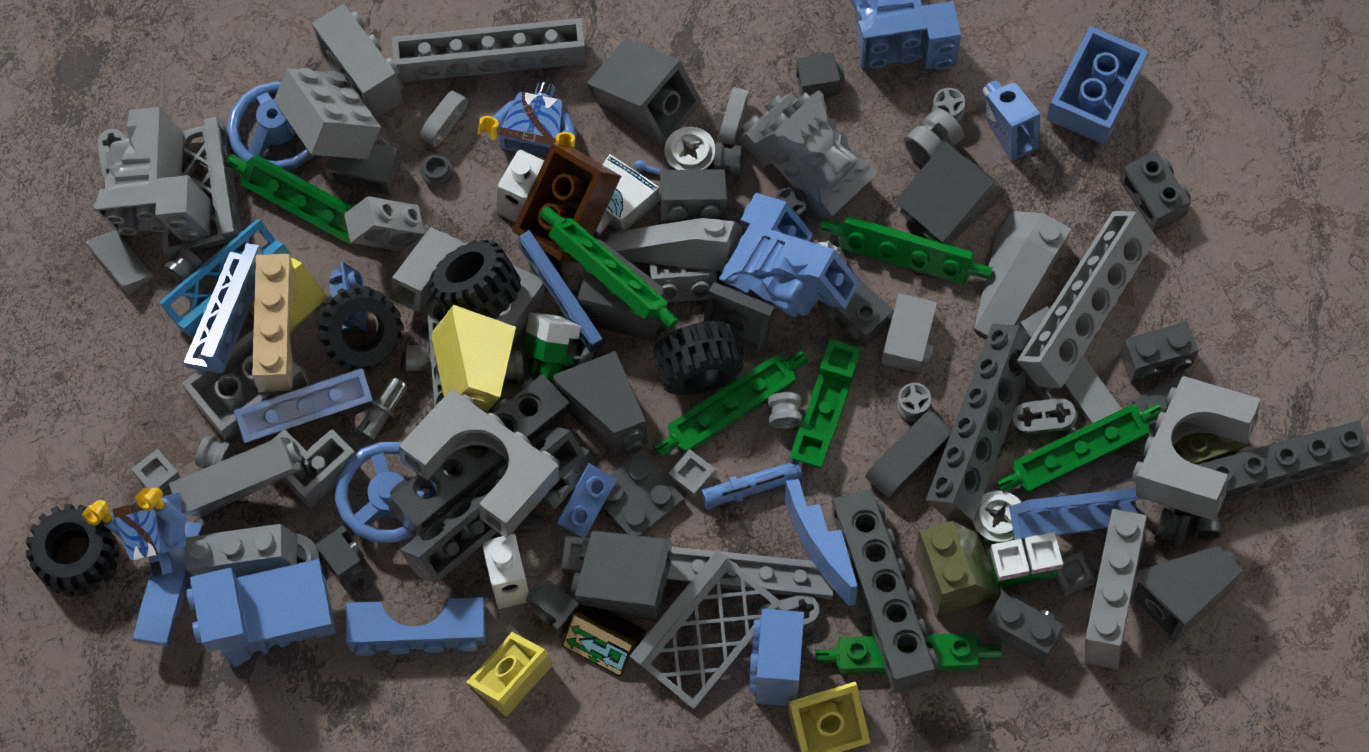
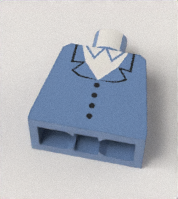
(1012, 119)

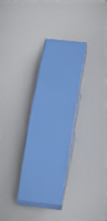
(823, 547)
(165, 597)

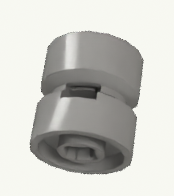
(928, 138)

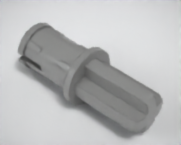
(382, 409)

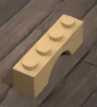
(271, 337)

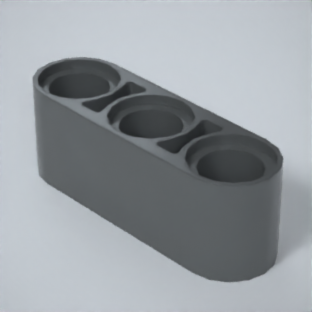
(909, 455)

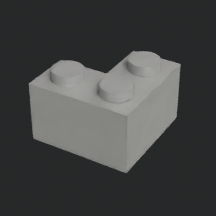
(318, 466)

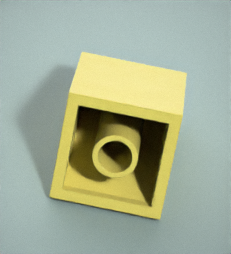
(472, 354)

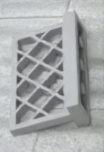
(222, 189)
(680, 611)

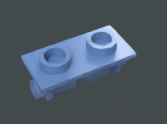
(344, 279)
(586, 501)

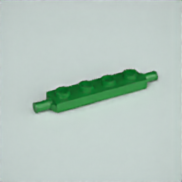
(293, 194)
(905, 250)
(607, 268)
(731, 404)
(1080, 448)
(952, 651)

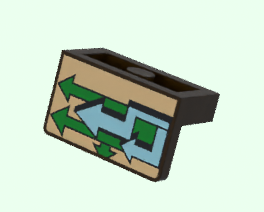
(602, 638)

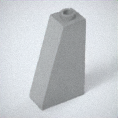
(237, 477)

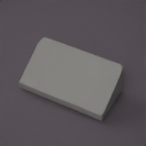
(119, 261)

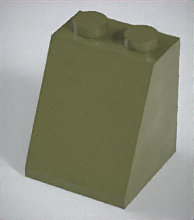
(954, 568)

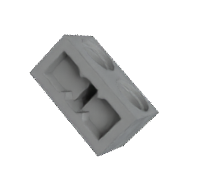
(384, 223)

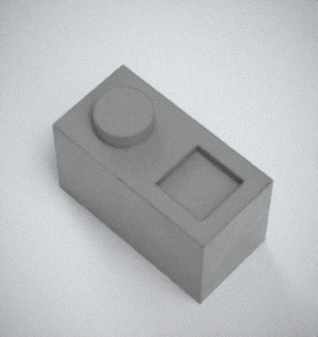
(909, 334)

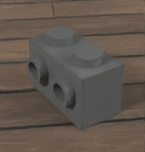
(1155, 190)
(692, 194)
(863, 317)
(1159, 352)
(1023, 626)

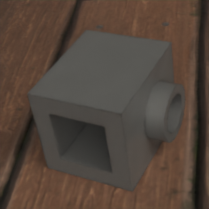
(820, 73)

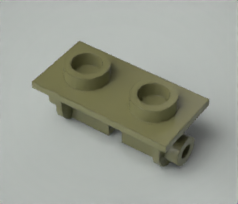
(1206, 446)

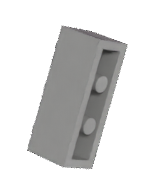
(242, 550)

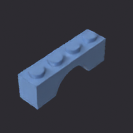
(459, 625)

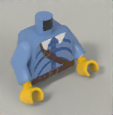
(531, 123)
(146, 527)

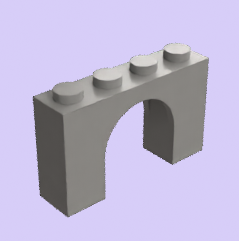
(412, 280)
(1191, 410)
(459, 424)
(1114, 588)

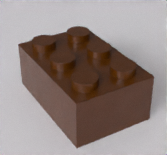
(572, 188)

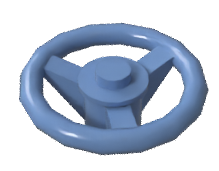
(271, 128)
(378, 494)

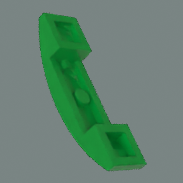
(826, 404)

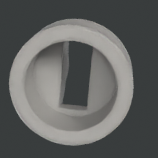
(416, 358)

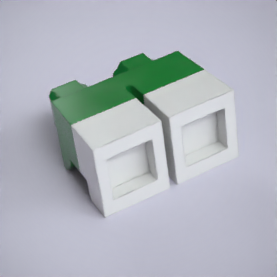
(548, 343)
(1026, 562)

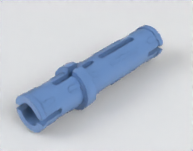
(714, 495)

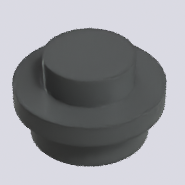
(436, 170)

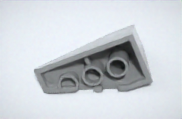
(686, 244)
(1021, 261)

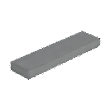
(1083, 385)

